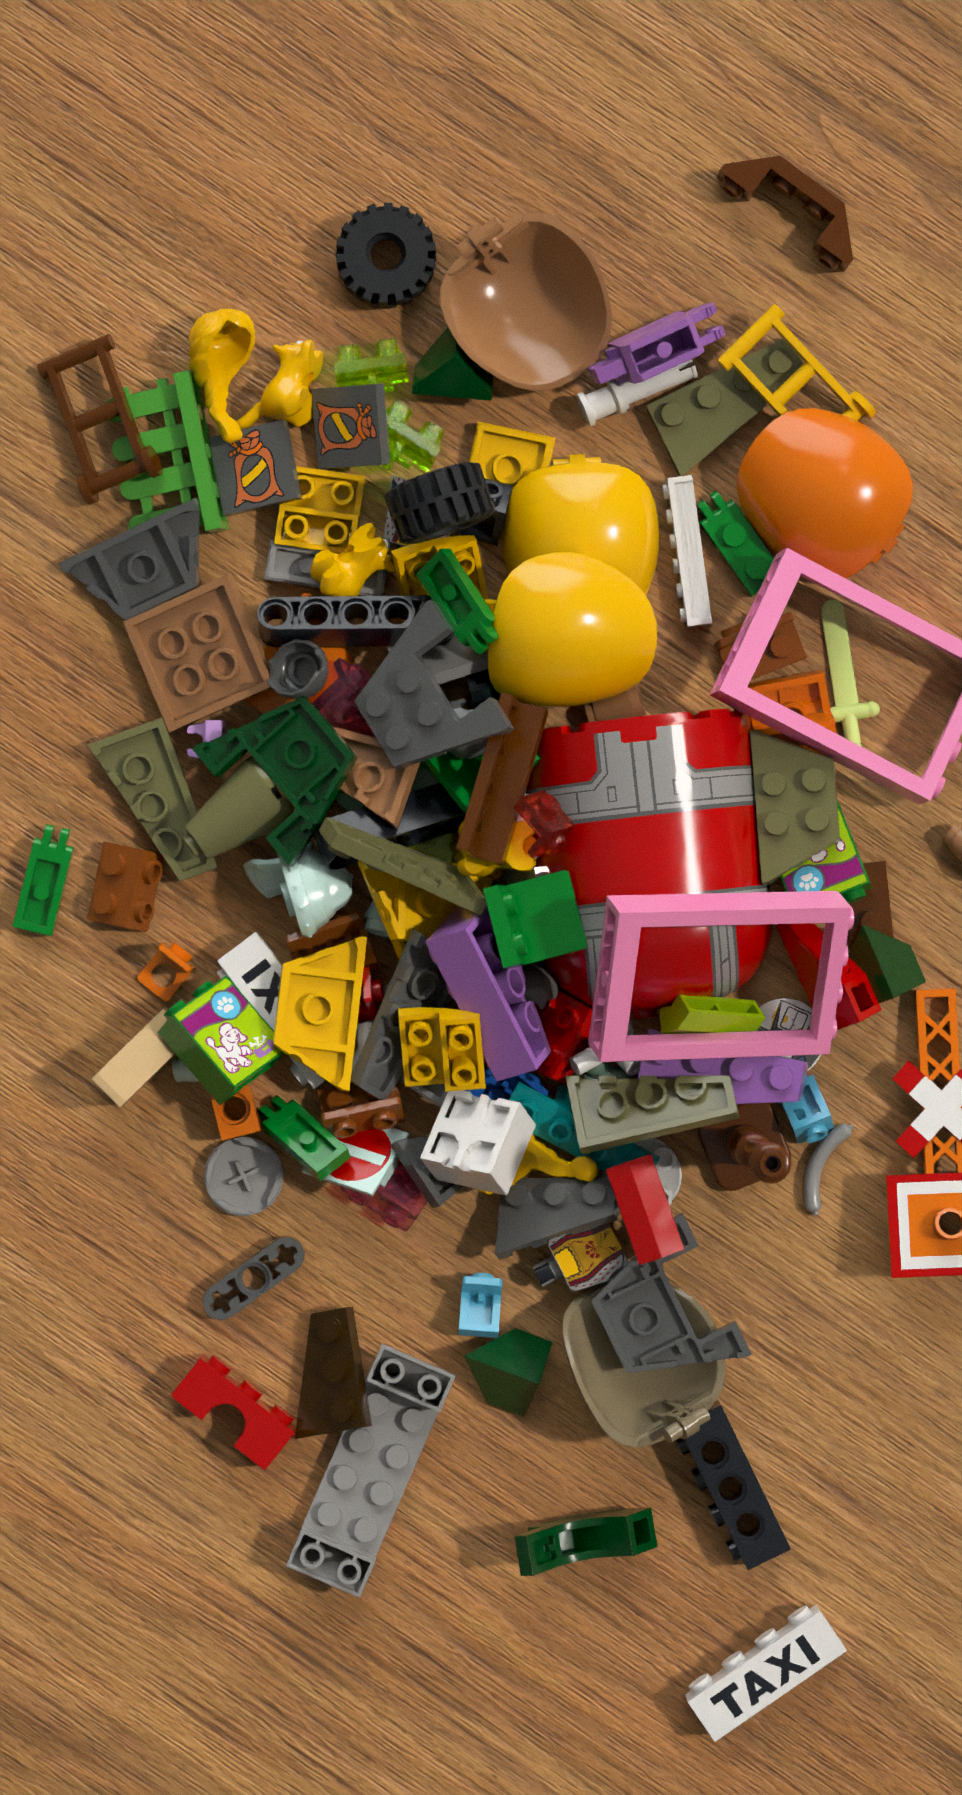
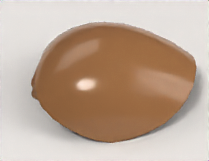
(527, 301)

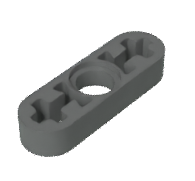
(224, 1287)

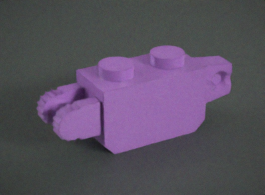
(656, 347)

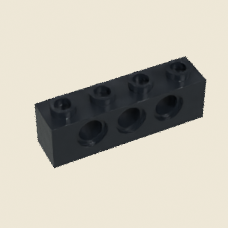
(767, 1538)

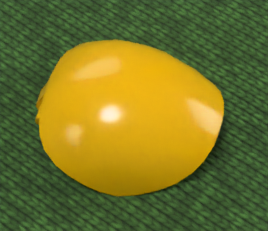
(586, 511)
(569, 632)

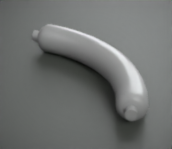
(817, 1162)

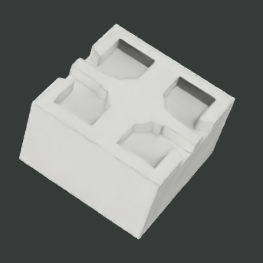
(478, 1141)

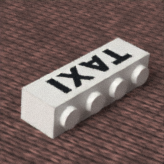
(257, 976)
(764, 1672)

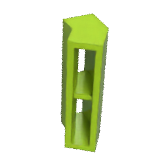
(710, 1015)

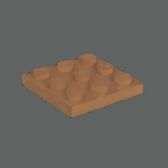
(199, 652)

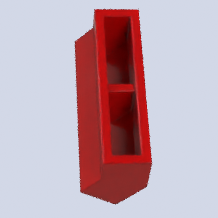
(645, 1209)

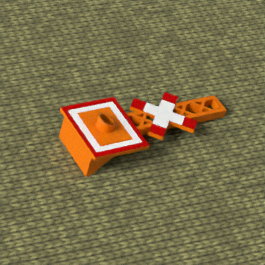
(919, 1200)

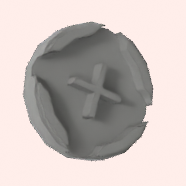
(243, 1176)

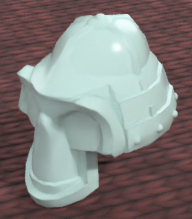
(307, 887)

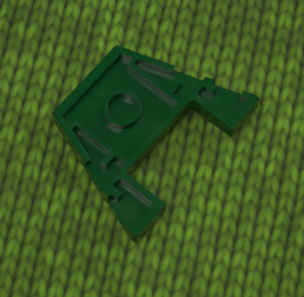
(300, 757)

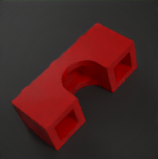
(211, 1385)

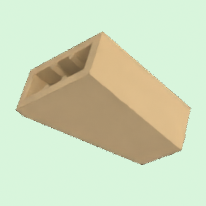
(135, 1063)

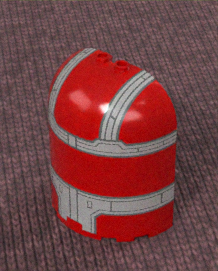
(657, 813)

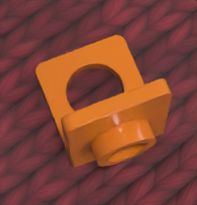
(175, 957)

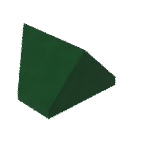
(450, 372)
(887, 963)
(510, 1369)

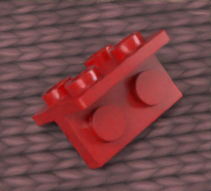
(567, 1032)

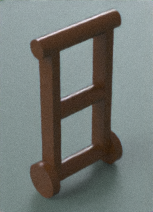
(146, 457)

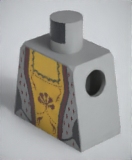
(582, 1258)

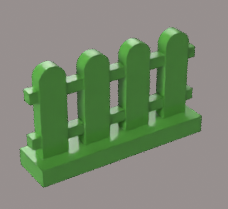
(173, 438)

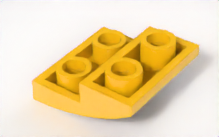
(325, 513)
(412, 558)
(441, 1048)

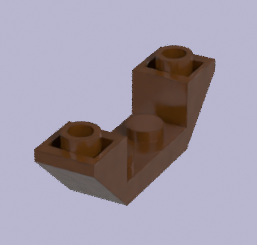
(746, 176)

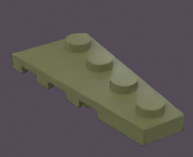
(718, 405)
(404, 863)
(627, 1111)

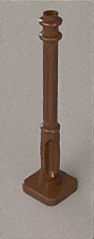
(747, 1148)

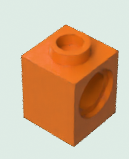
(233, 1128)

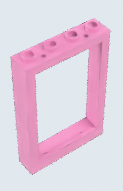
(753, 638)
(618, 962)

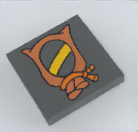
(350, 426)
(256, 469)

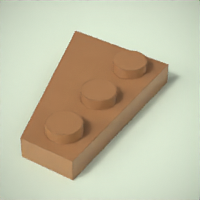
(375, 780)

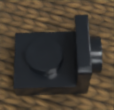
(490, 529)

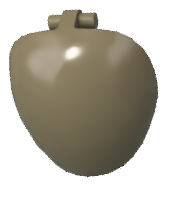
(645, 1404)

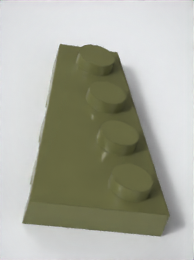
(154, 786)

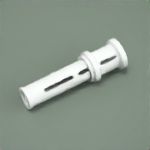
(618, 396)

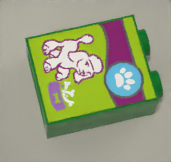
(833, 869)
(220, 1038)

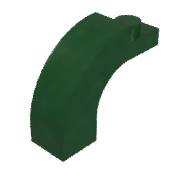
(585, 1537)

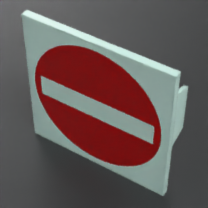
(370, 1161)

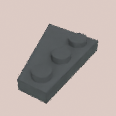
(550, 1208)

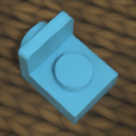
(810, 1116)

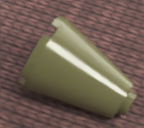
(238, 812)

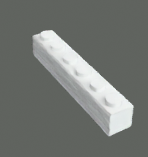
(689, 552)

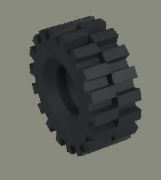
(392, 285)

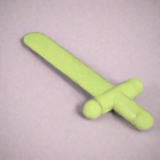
(847, 705)

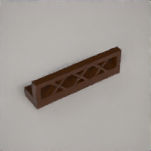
(502, 783)

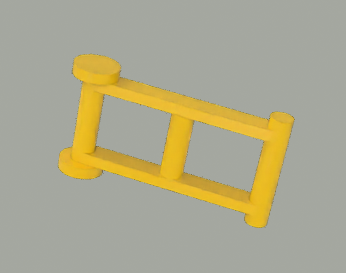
(855, 402)

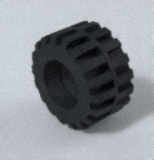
(439, 503)

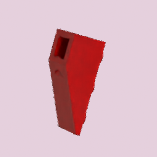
(804, 948)

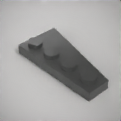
(413, 984)

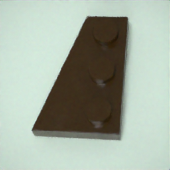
(333, 1377)

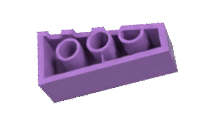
(475, 978)
(753, 1078)

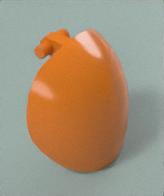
(825, 489)

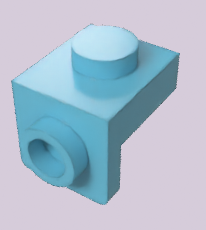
(480, 1305)

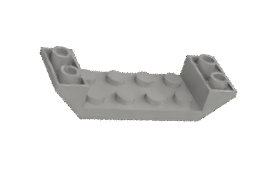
(370, 1472)

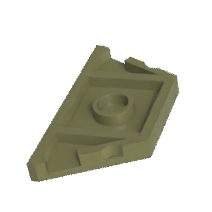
(792, 804)

